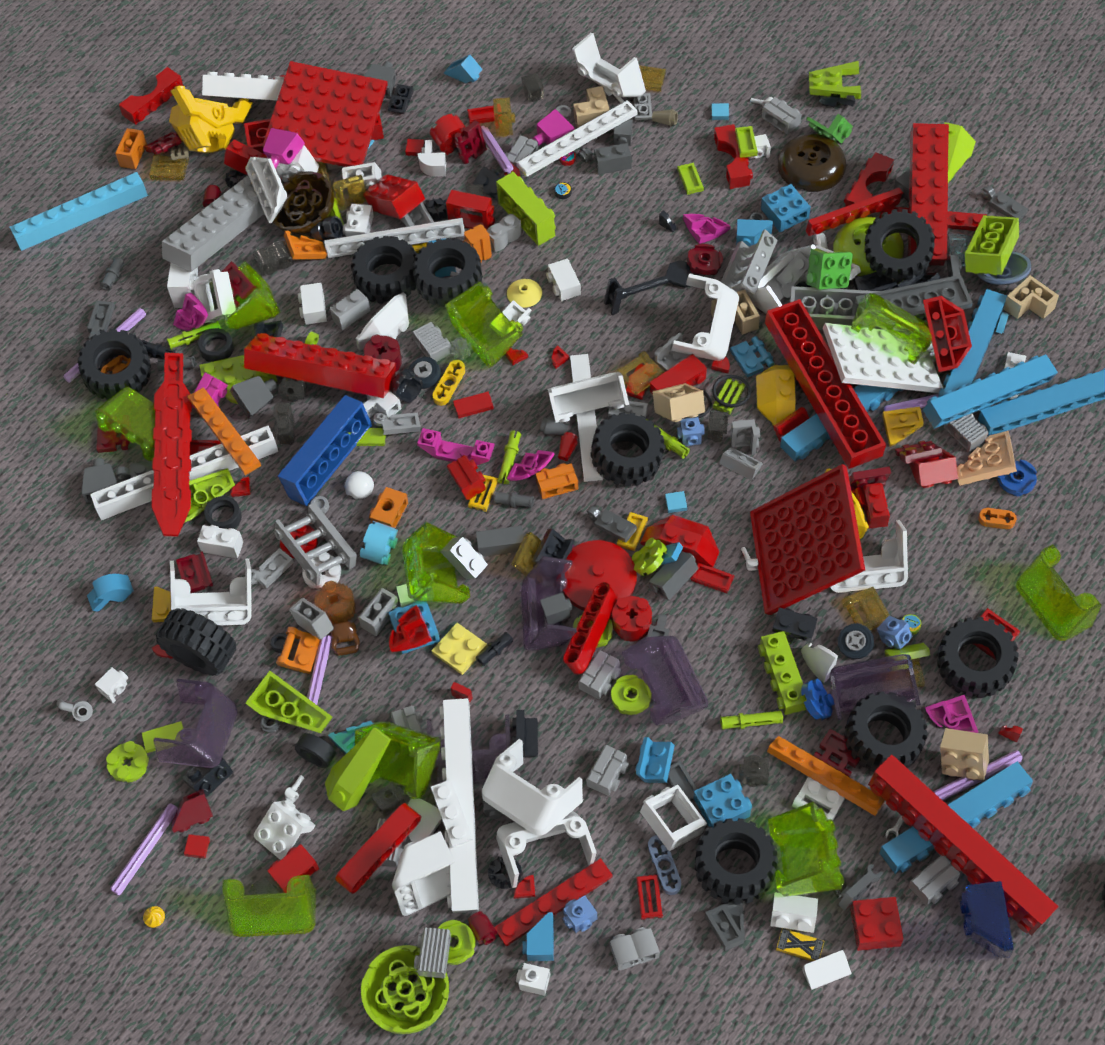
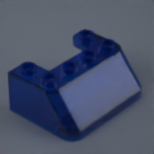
(987, 918)

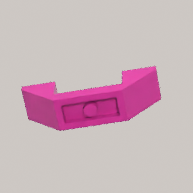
(449, 451)

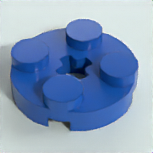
(1022, 486)
(818, 701)

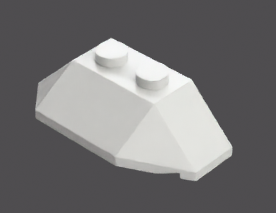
(266, 185)
(387, 322)

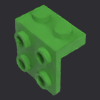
(837, 131)
(829, 269)

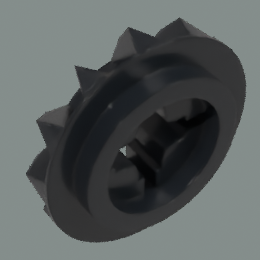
(231, 178)
(441, 204)
(500, 880)

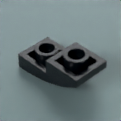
(401, 98)
(834, 98)

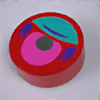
(568, 159)

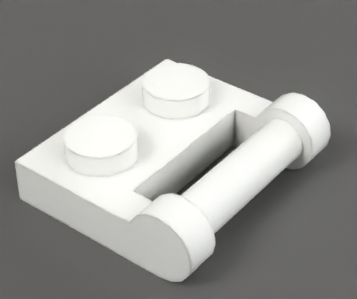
(821, 795)

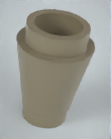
(666, 117)

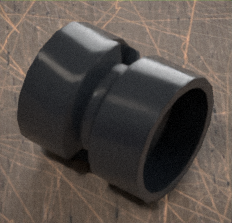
(328, 229)

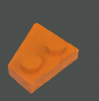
(305, 247)

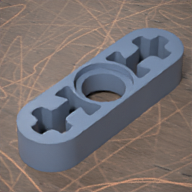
(668, 857)

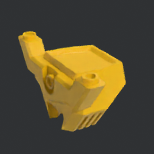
(205, 124)

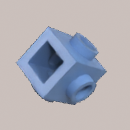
(690, 431)
(894, 632)
(579, 914)

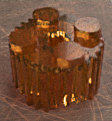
(336, 601)

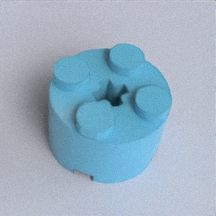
(378, 542)

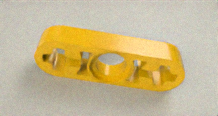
(448, 375)

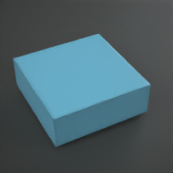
(720, 111)
(676, 502)

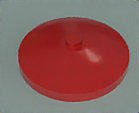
(597, 563)

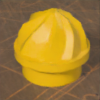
(154, 916)

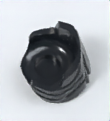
(406, 386)

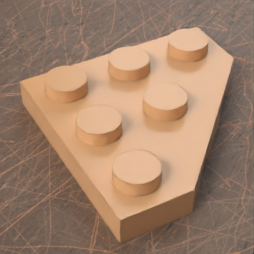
(989, 461)

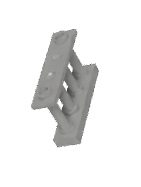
(749, 264)
(324, 529)

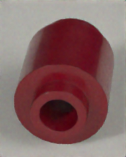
(211, 193)
(482, 928)

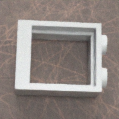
(222, 292)
(695, 821)

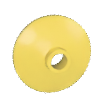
(527, 297)

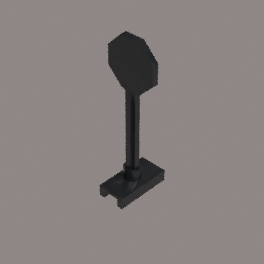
(676, 274)

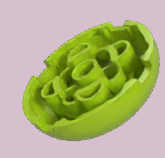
(856, 231)
(396, 967)

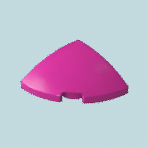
(704, 228)
(191, 315)
(530, 465)
(953, 714)

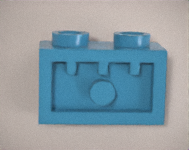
(654, 761)

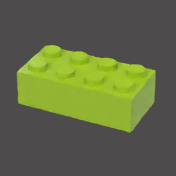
(527, 207)
(992, 245)

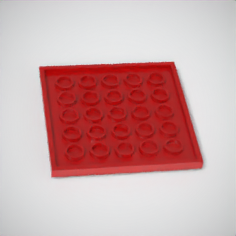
(329, 112)
(807, 540)

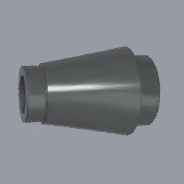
(551, 427)

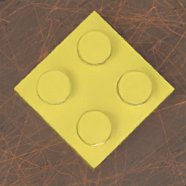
(459, 648)

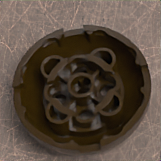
(802, 165)
(307, 199)

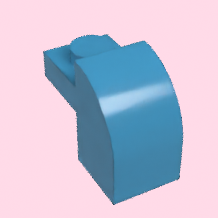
(109, 587)

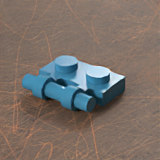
(748, 360)

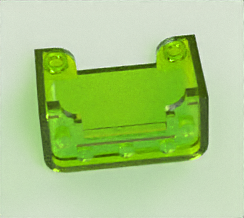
(257, 306)
(879, 312)
(483, 324)
(428, 571)
(1053, 600)
(407, 758)
(271, 913)

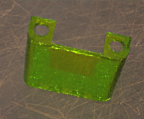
(132, 416)
(806, 851)

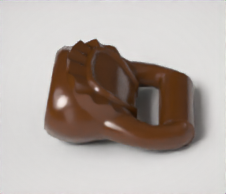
(343, 633)

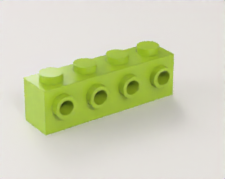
(783, 671)

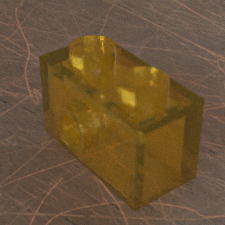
(503, 117)

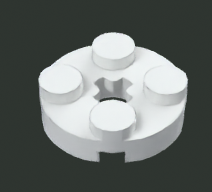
(332, 574)

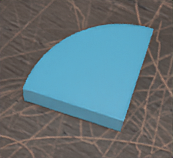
(1002, 322)

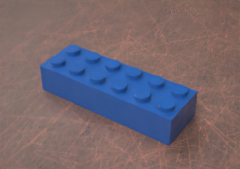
(325, 450)

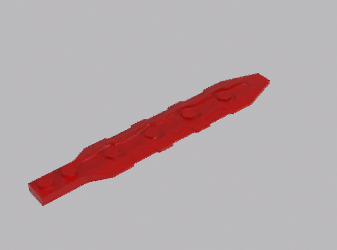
(172, 449)

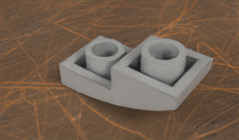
(643, 107)

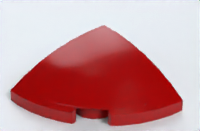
(410, 631)

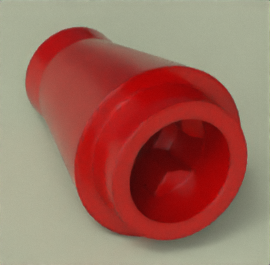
(567, 445)

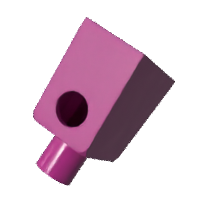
(552, 128)
(282, 146)

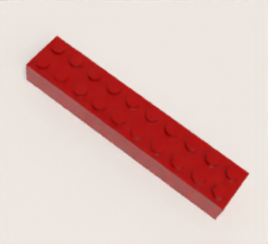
(819, 378)
(960, 842)

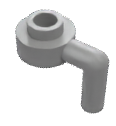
(74, 708)

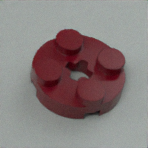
(703, 267)

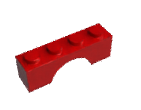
(138, 107)
(876, 170)
(736, 172)

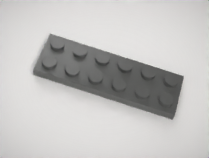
(911, 297)

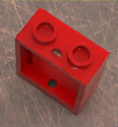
(461, 200)

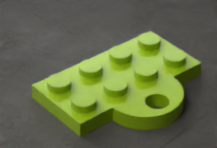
(232, 372)

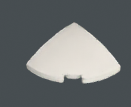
(819, 660)
(429, 822)

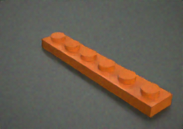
(224, 431)
(826, 775)

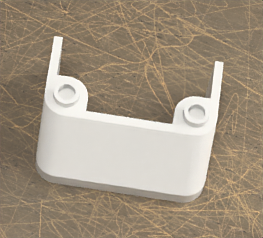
(622, 82)
(770, 290)
(712, 345)
(588, 395)
(882, 570)
(220, 607)
(524, 803)
(513, 840)
(422, 874)

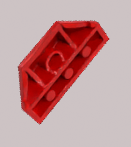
(948, 332)
(691, 535)

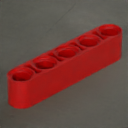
(590, 628)
(378, 848)

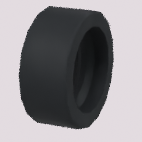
(211, 334)
(223, 501)
(315, 750)

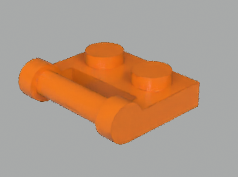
(305, 652)

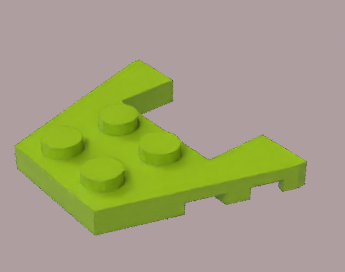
(829, 81)

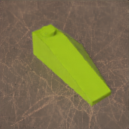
(960, 148)
(207, 488)
(284, 703)
(355, 769)

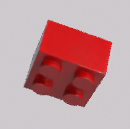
(876, 923)

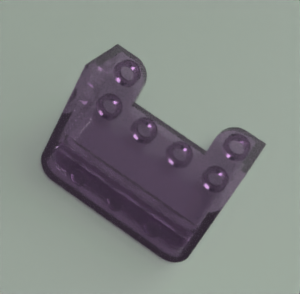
(668, 678)

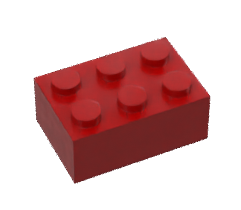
(394, 196)

